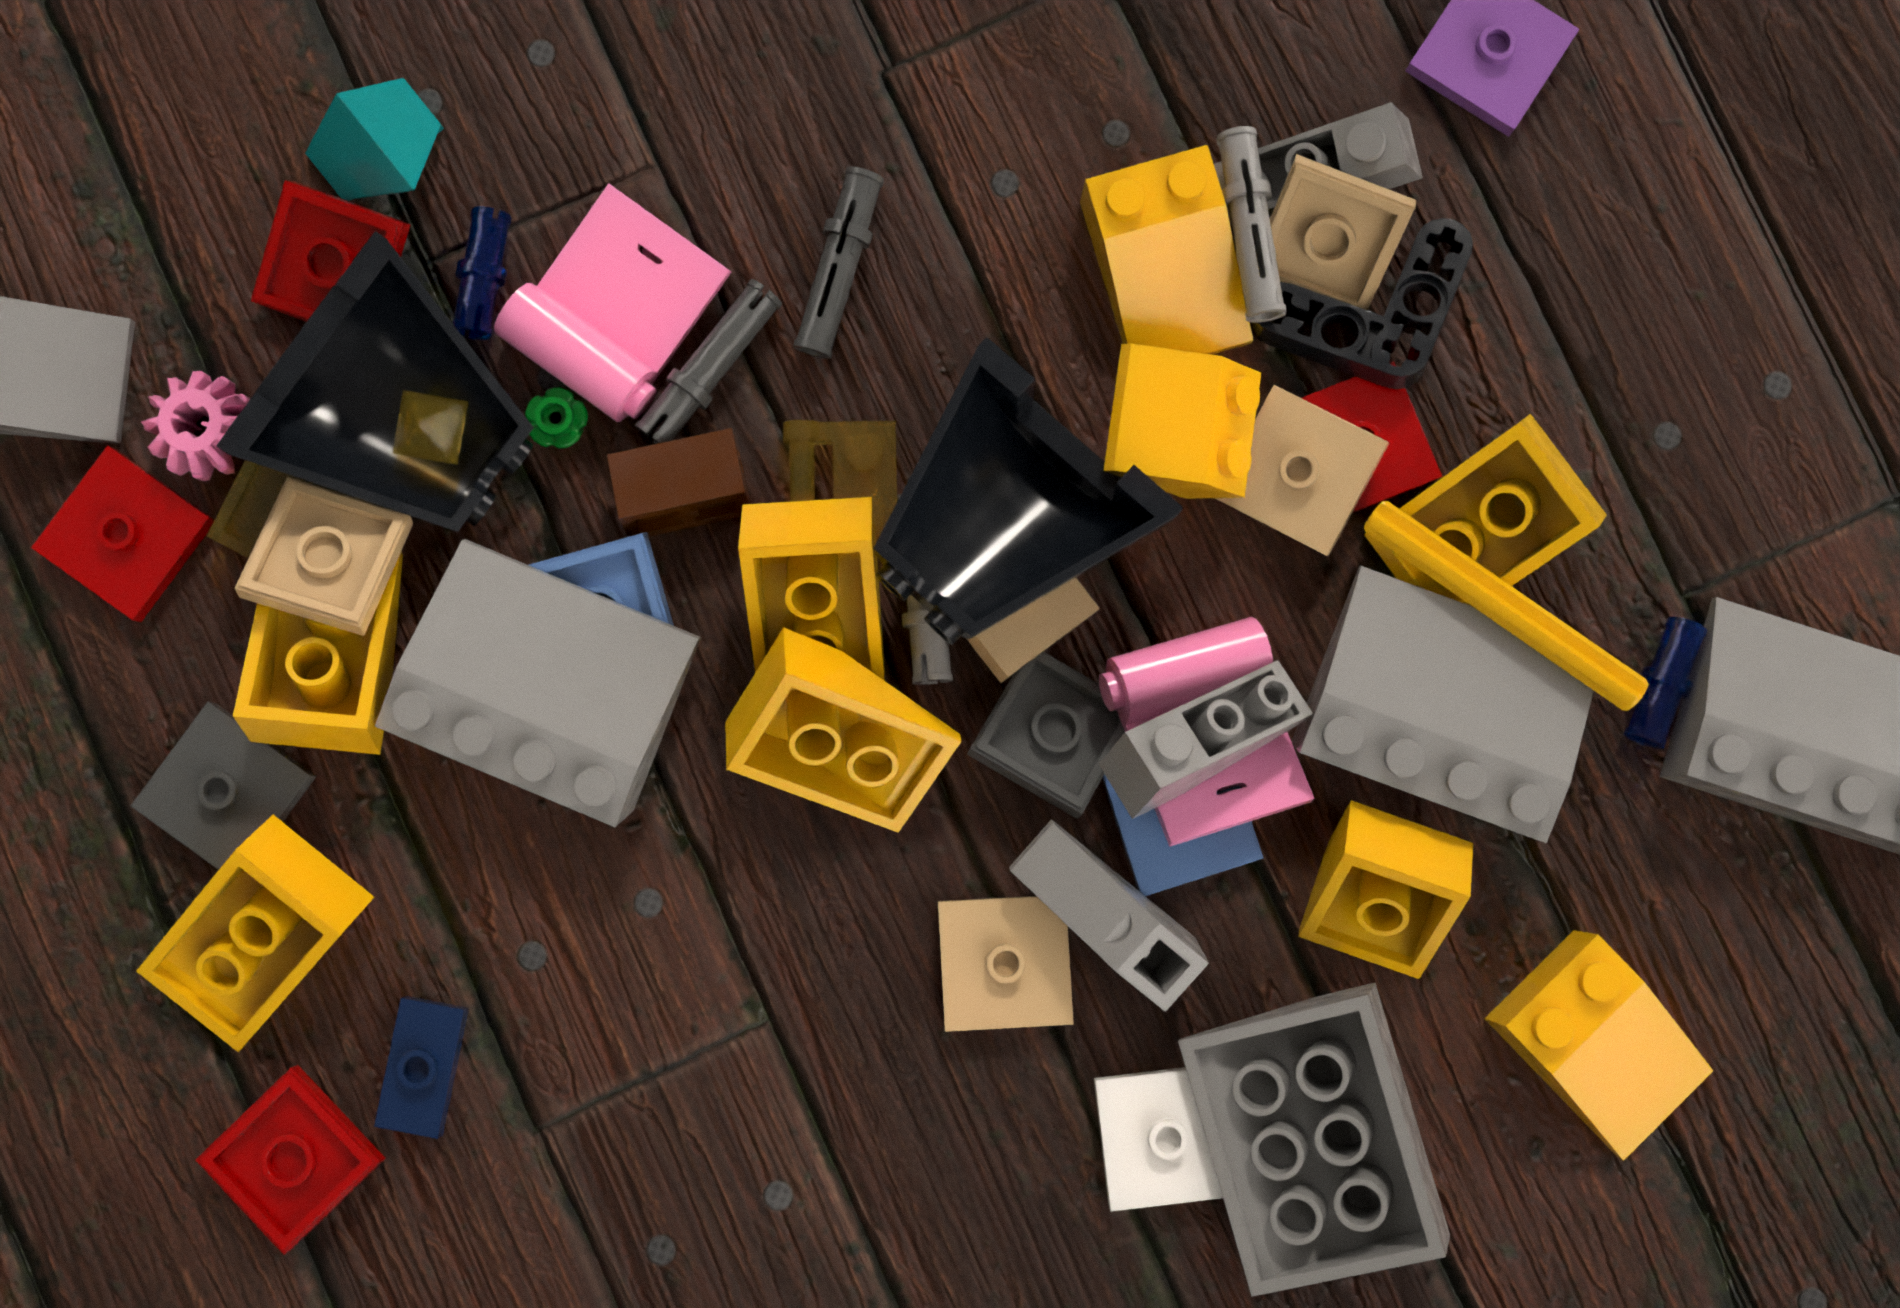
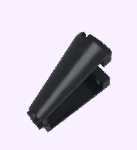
(339, 389)
(1006, 506)

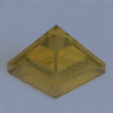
(430, 427)

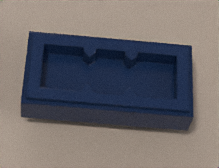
(421, 1067)

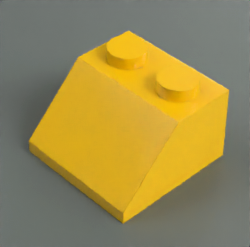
(1183, 421)
(1388, 890)

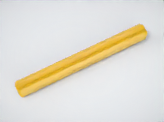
(1506, 606)

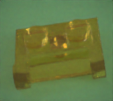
(861, 461)

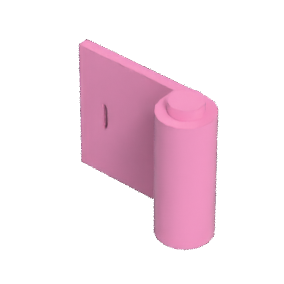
(609, 313)
(1180, 670)

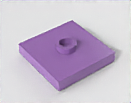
(1492, 56)

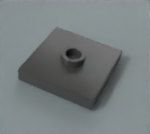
(1050, 734)
(220, 786)

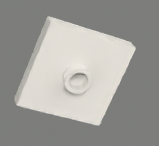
(1153, 1141)

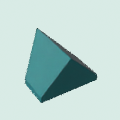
(374, 140)

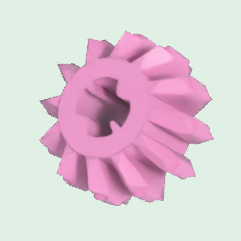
(179, 418)

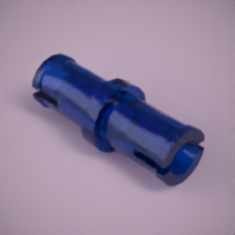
(481, 272)
(1667, 682)

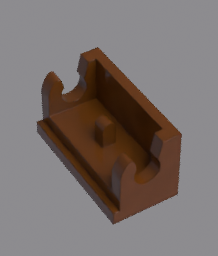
(679, 483)

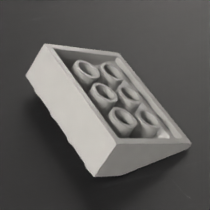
(539, 683)
(1445, 707)
(1793, 725)
(1315, 1142)

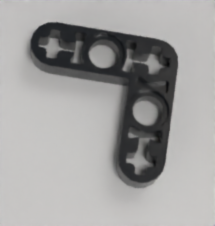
(1375, 333)

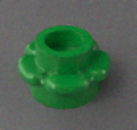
(570, 427)

